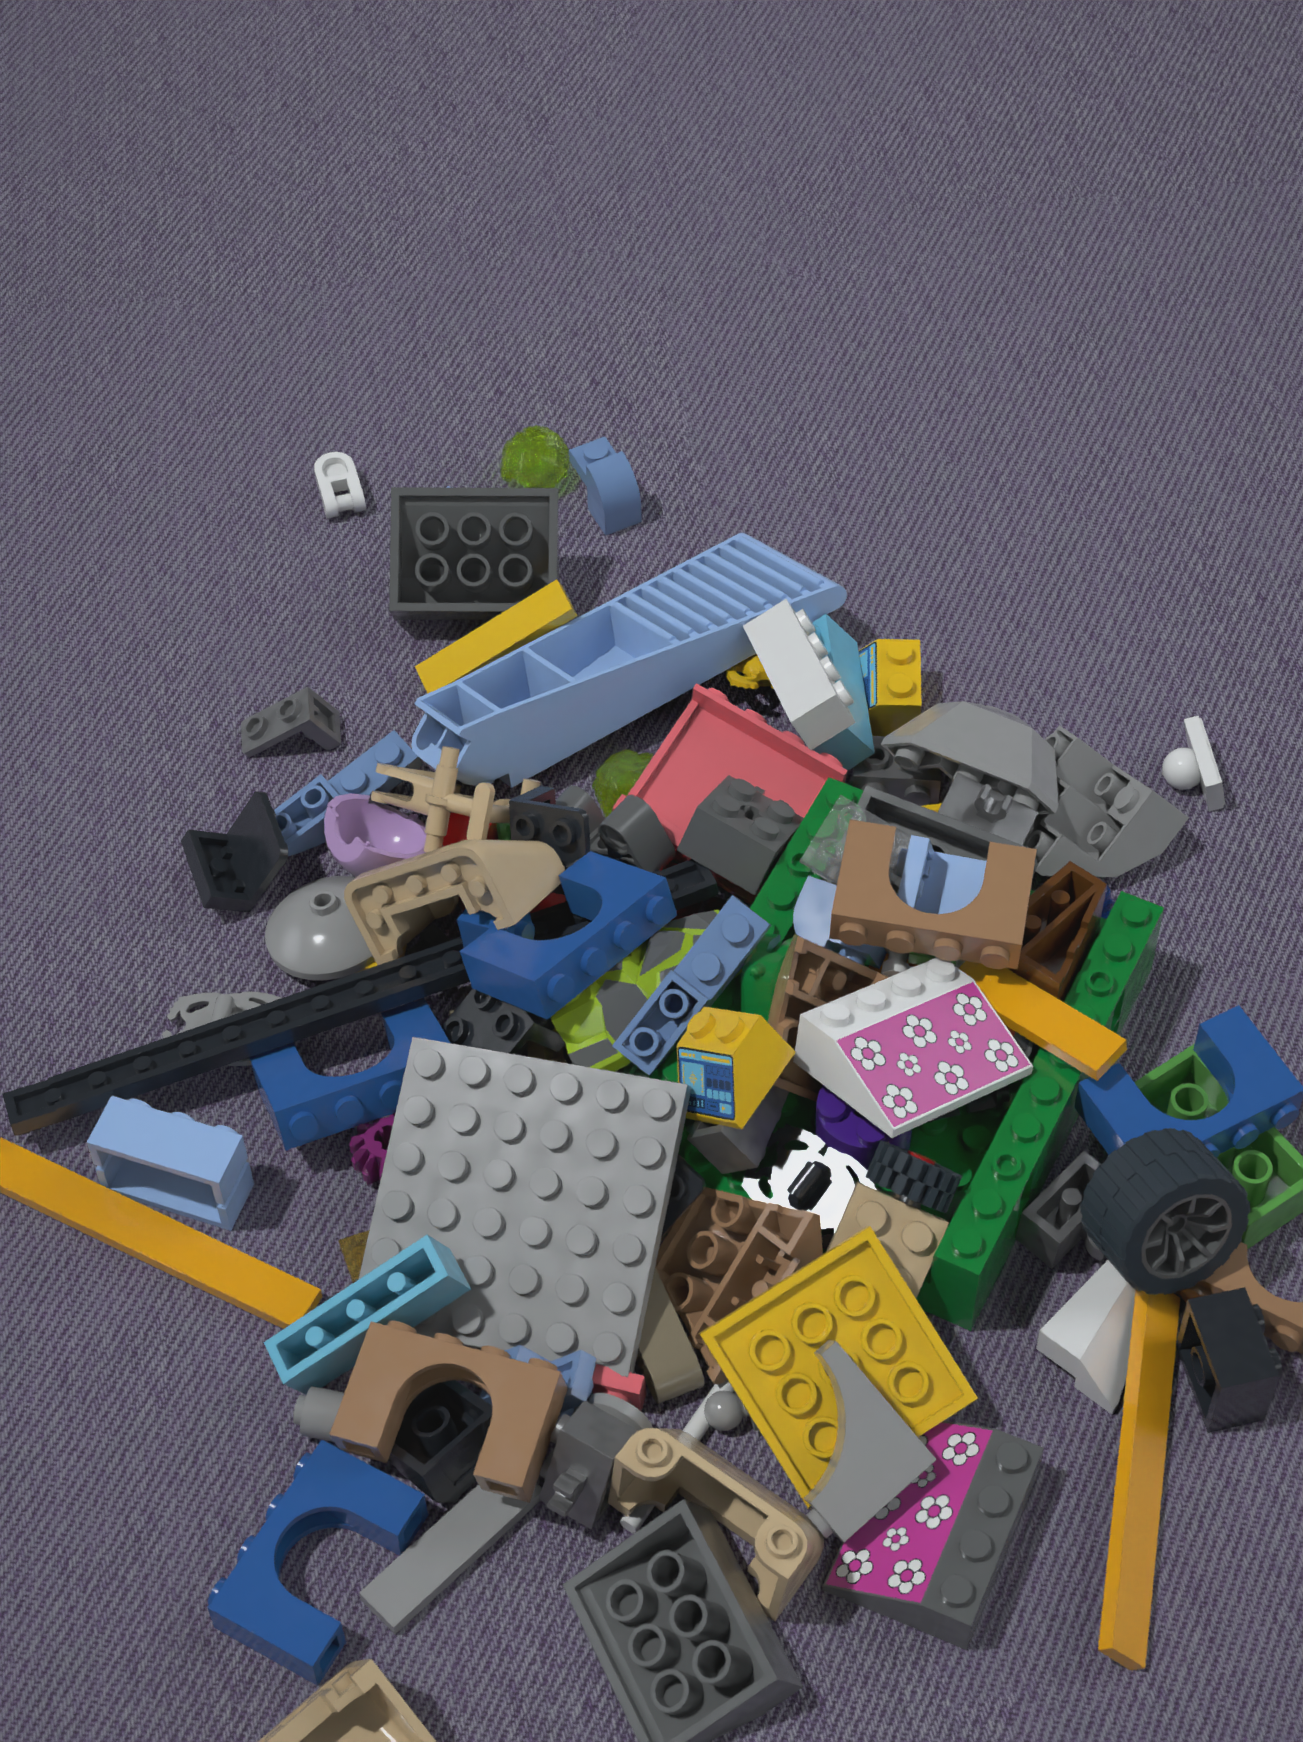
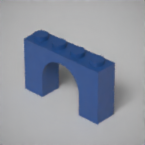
(547, 974)
(1253, 1076)
(318, 1106)
(326, 1492)

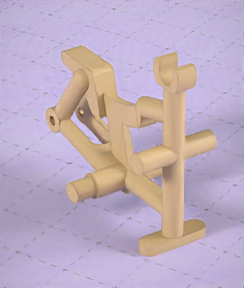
(438, 795)

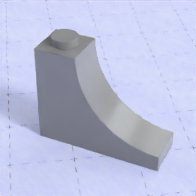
(872, 1453)

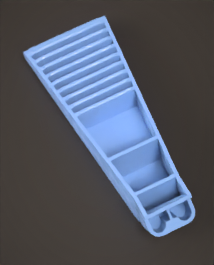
(614, 662)

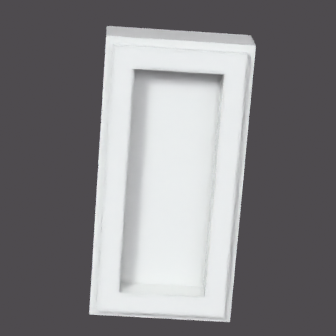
(1195, 765)

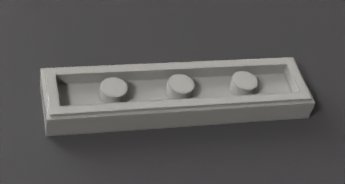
(442, 1555)

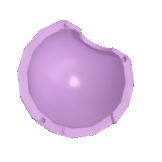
(370, 834)

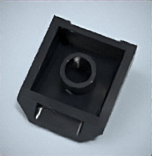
(442, 1440)

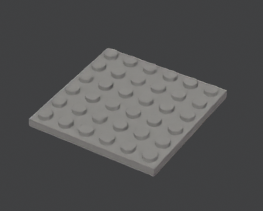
(542, 1190)

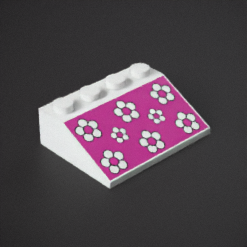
(910, 1047)

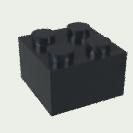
(1228, 1359)

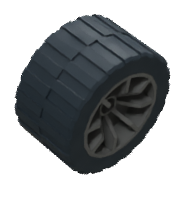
(1164, 1211)

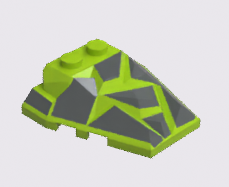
(609, 1004)

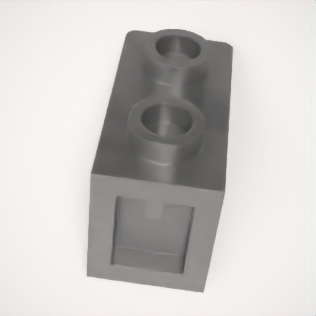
(299, 712)

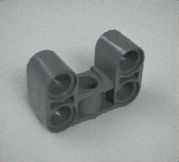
(628, 834)

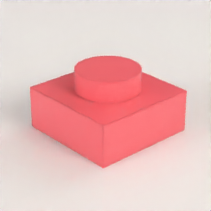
(627, 1388)

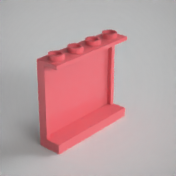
(721, 741)

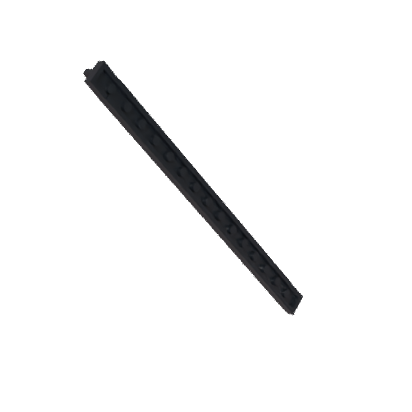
(289, 1019)

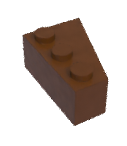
(1060, 928)

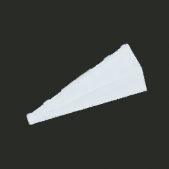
(1093, 1336)

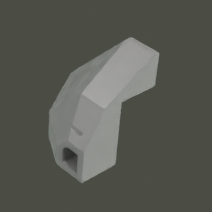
(983, 746)
(1103, 815)

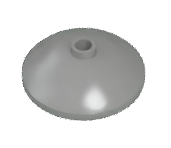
(316, 934)

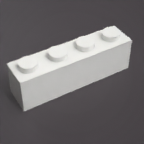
(799, 674)

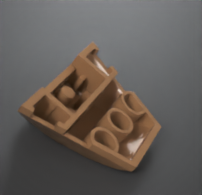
(806, 981)
(728, 1254)

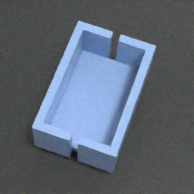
(171, 1161)

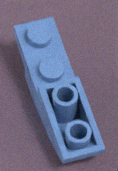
(303, 813)
(692, 985)

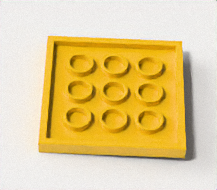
(866, 1307)

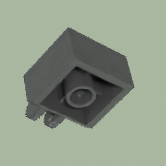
(739, 833)

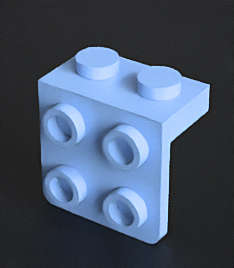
(937, 880)

